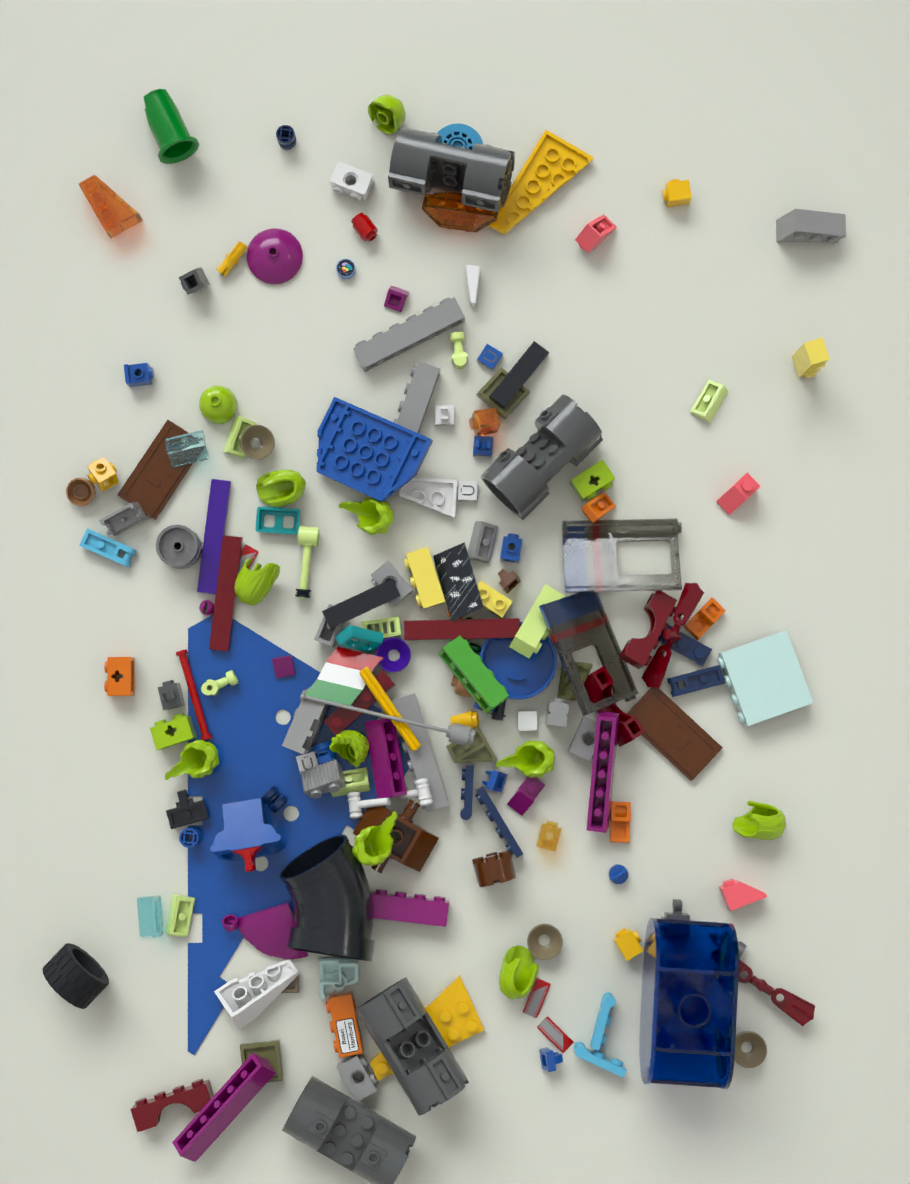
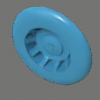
(460, 136)

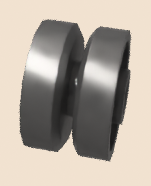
(171, 538)

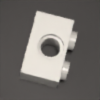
(344, 173)

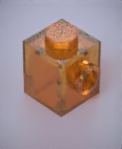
(484, 421)

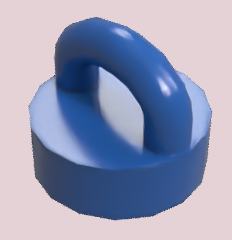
(618, 874)

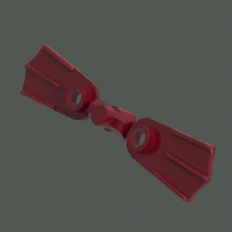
(686, 605)
(792, 1005)

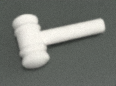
(421, 791)
(355, 804)

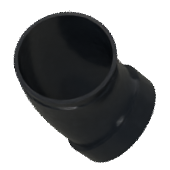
(330, 901)

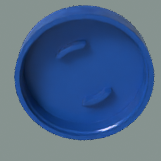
(518, 674)

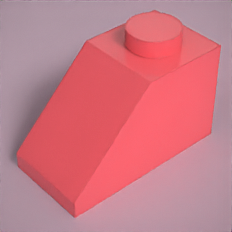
(595, 233)
(738, 493)
(738, 894)

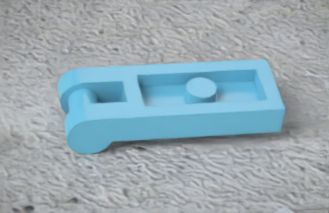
(107, 547)
(603, 1019)
(599, 1059)

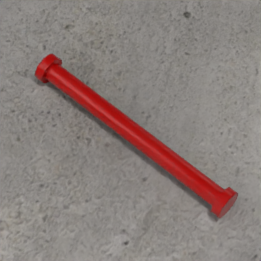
(193, 694)

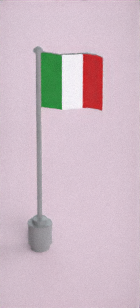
(341, 685)

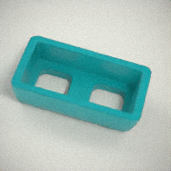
(279, 514)
(363, 635)

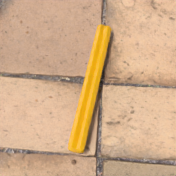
(389, 708)

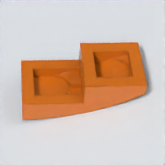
(704, 618)
(620, 822)

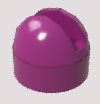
(210, 609)
(230, 923)

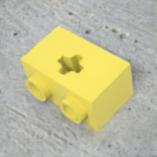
(493, 600)

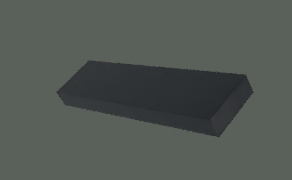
(519, 375)
(361, 603)

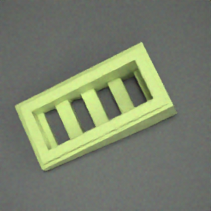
(396, 620)

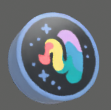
(345, 268)

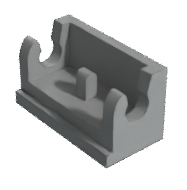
(123, 518)

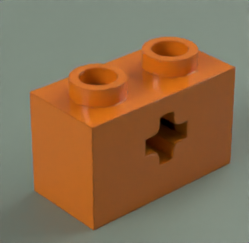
(123, 686)

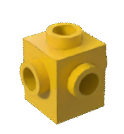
(102, 474)

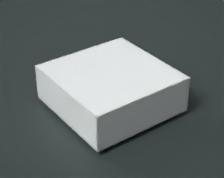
(527, 720)

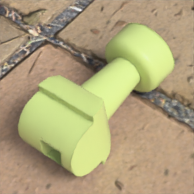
(459, 357)
(212, 687)

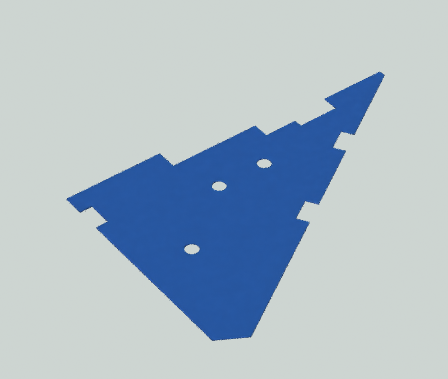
(248, 767)

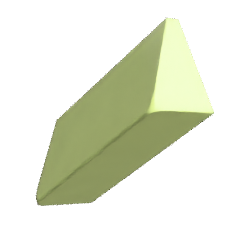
(709, 400)
(233, 441)
(355, 780)
(180, 915)

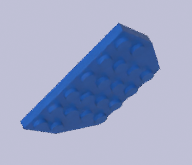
(368, 450)

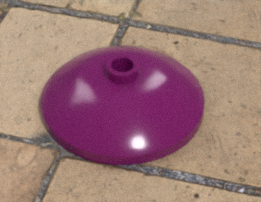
(277, 267)

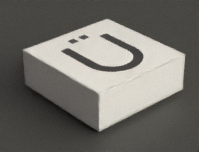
(467, 490)
(307, 761)

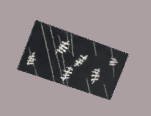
(458, 581)

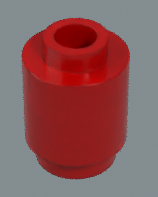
(364, 227)

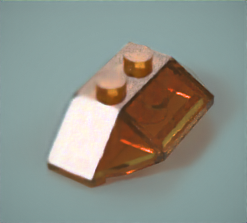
(450, 213)

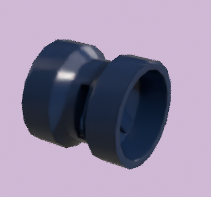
(286, 141)
(271, 795)

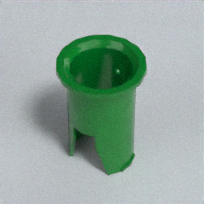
(168, 128)

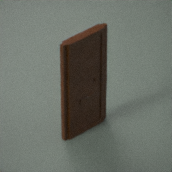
(154, 477)
(674, 733)

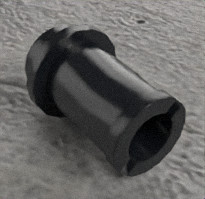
(498, 714)

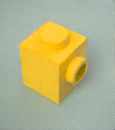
(677, 193)
(628, 943)

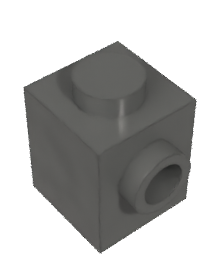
(194, 281)

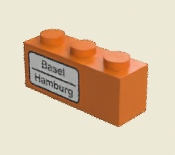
(345, 1024)

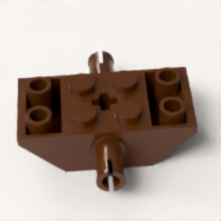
(415, 841)

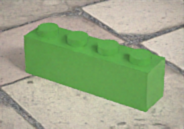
(473, 674)

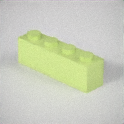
(534, 626)

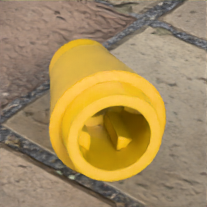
(468, 719)

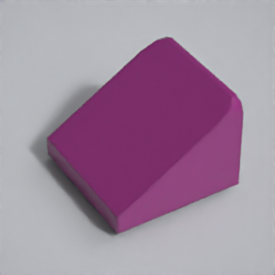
(396, 298)
(283, 666)

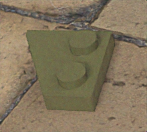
(565, 690)
(477, 752)

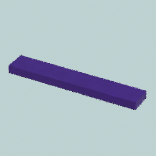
(213, 535)

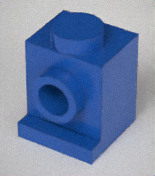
(145, 377)
(511, 555)

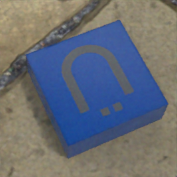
(489, 356)

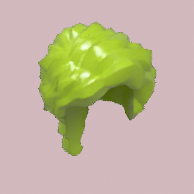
(372, 514)
(350, 746)
(531, 758)
(196, 759)
(375, 842)

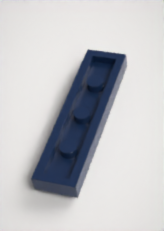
(502, 828)

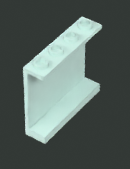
(765, 678)

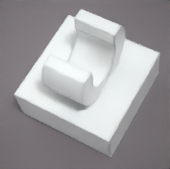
(444, 414)

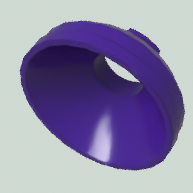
(394, 644)

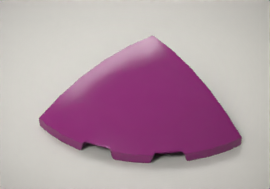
(270, 930)

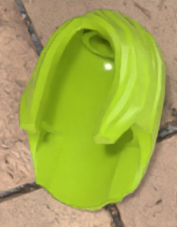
(280, 487)
(255, 585)
(761, 822)
(517, 972)

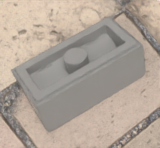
(482, 541)

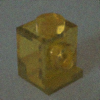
(545, 843)

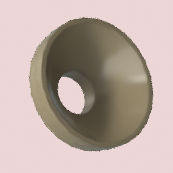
(266, 439)
(549, 951)
(756, 1055)

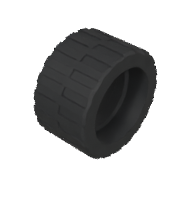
(75, 976)

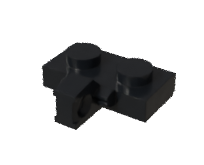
(187, 811)

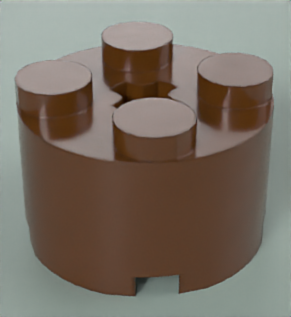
(494, 868)

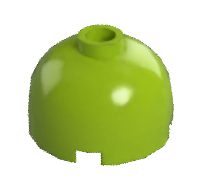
(388, 113)
(218, 404)

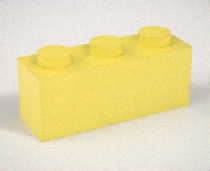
(810, 358)
(424, 578)

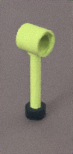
(307, 537)

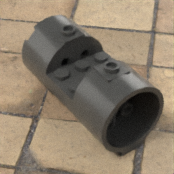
(425, 163)
(562, 437)
(412, 1046)
(349, 1133)

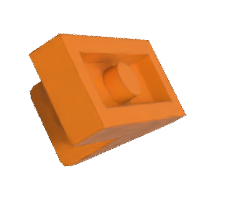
(598, 507)

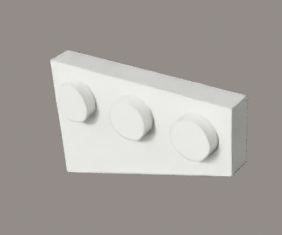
(432, 493)

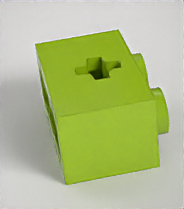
(598, 471)
(162, 736)

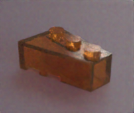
(109, 207)

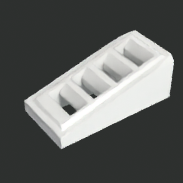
(473, 279)

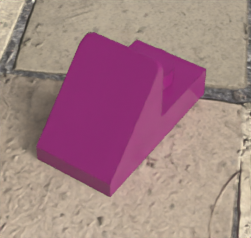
(525, 795)

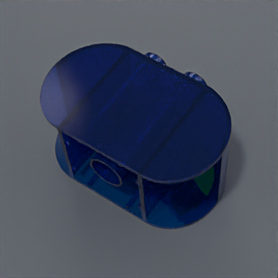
(689, 1003)

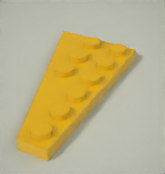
(545, 172)
(452, 1015)

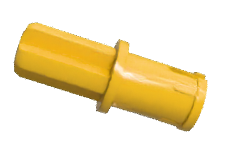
(232, 258)

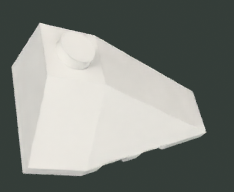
(250, 996)

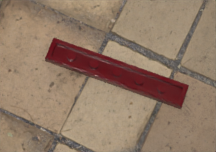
(225, 593)
(465, 627)

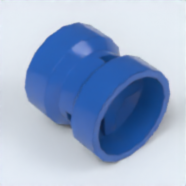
(322, 748)
(190, 837)

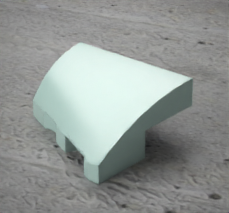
(336, 974)

